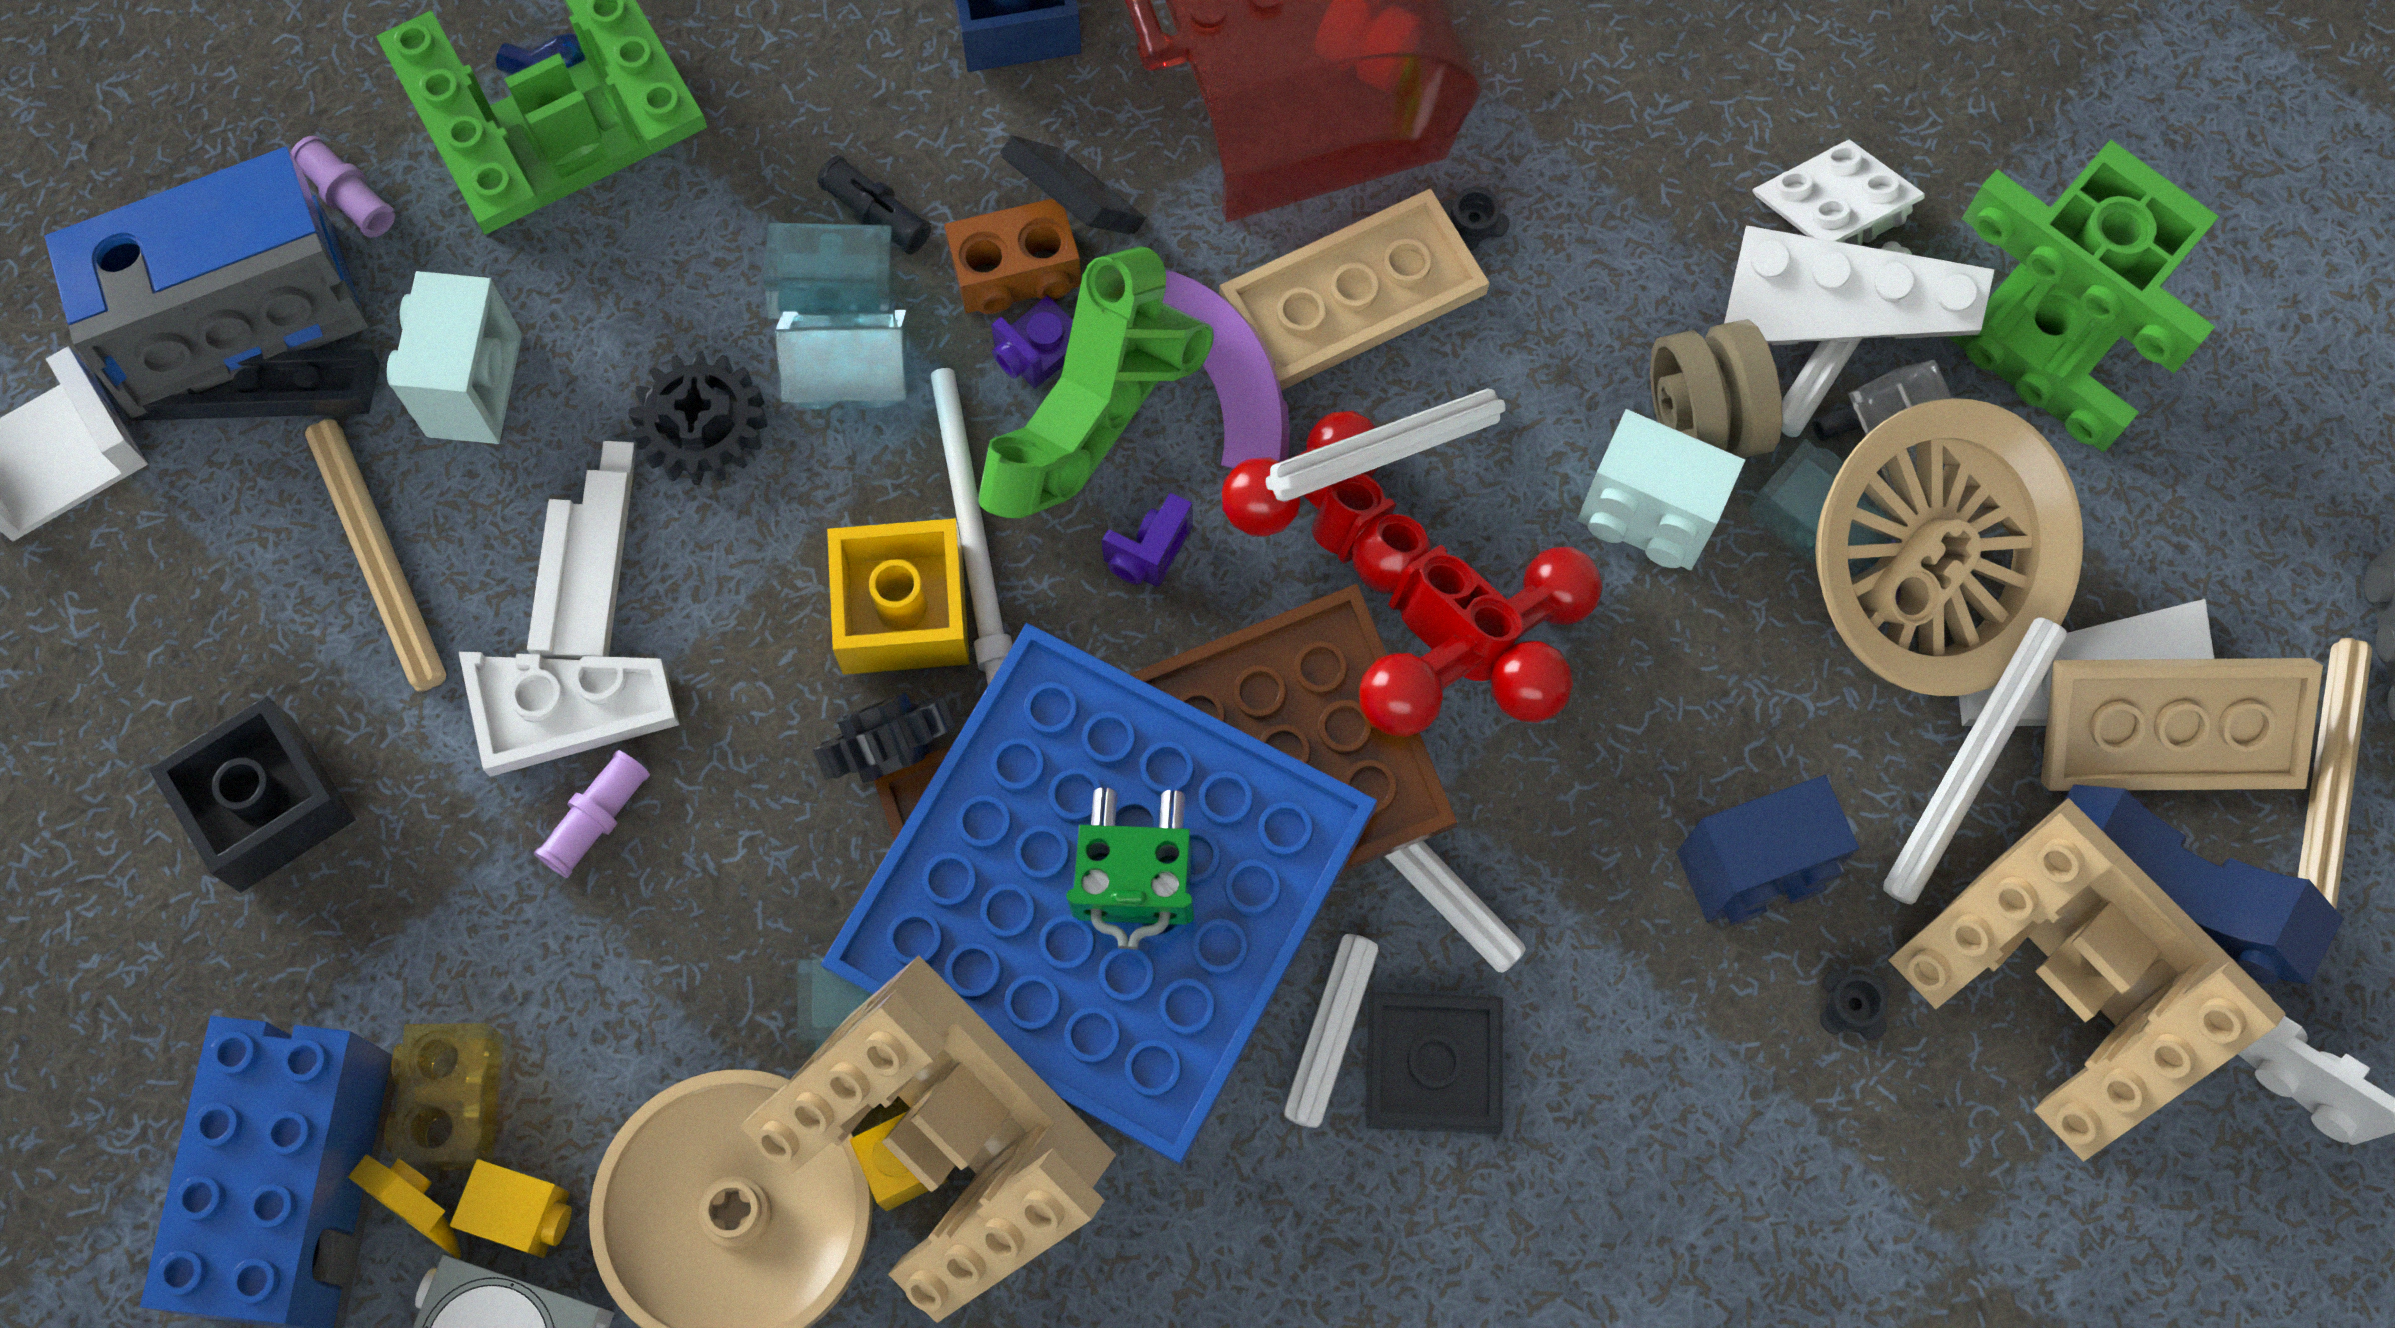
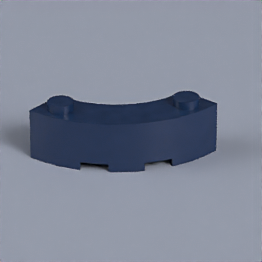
(2260, 918)

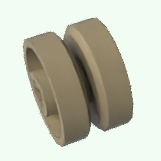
(1719, 387)

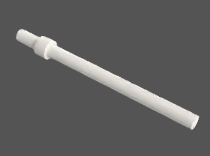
(992, 642)

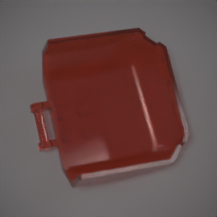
(1316, 89)

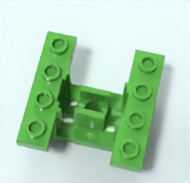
(559, 122)
(2088, 278)

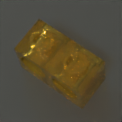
(465, 1095)

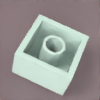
(455, 357)
(1659, 491)

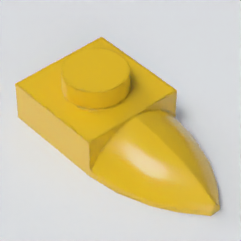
(403, 1193)

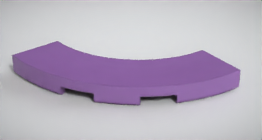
(1241, 372)

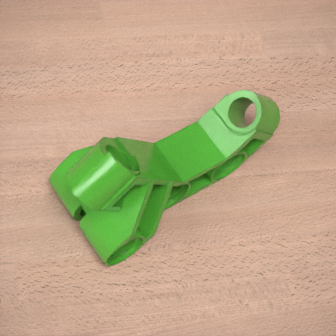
(1114, 358)

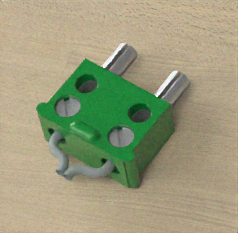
(1132, 879)

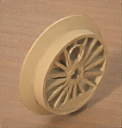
(1938, 544)

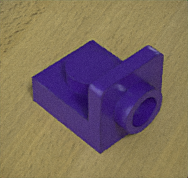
(1034, 343)
(1160, 541)

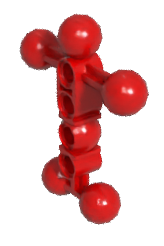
(1436, 593)

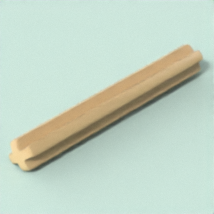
(375, 555)
(2335, 766)

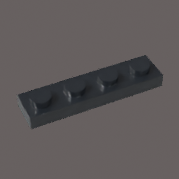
(284, 386)

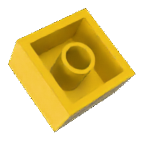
(897, 596)

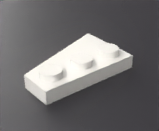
(553, 708)
(2323, 1083)

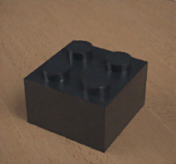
(251, 794)

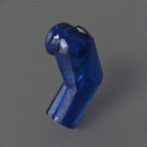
(515, 58)

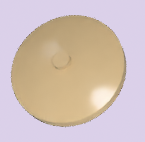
(712, 1230)

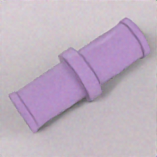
(343, 186)
(592, 814)

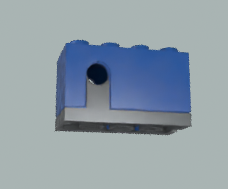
(204, 280)
(260, 1184)

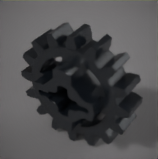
(720, 430)
(884, 737)

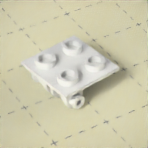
(1841, 196)

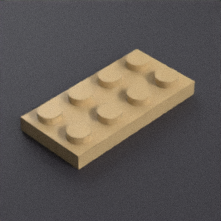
(1358, 287)
(2181, 723)

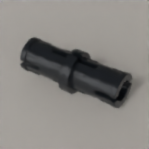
(874, 203)

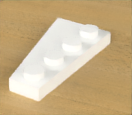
(1849, 292)
(2161, 634)

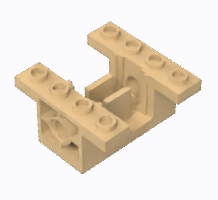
(2111, 949)
(967, 1108)

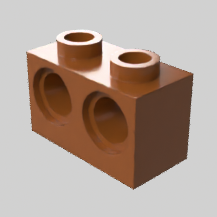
(1009, 241)

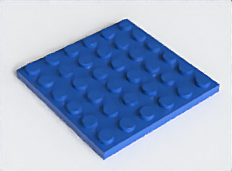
(993, 851)

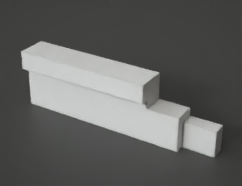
(583, 562)

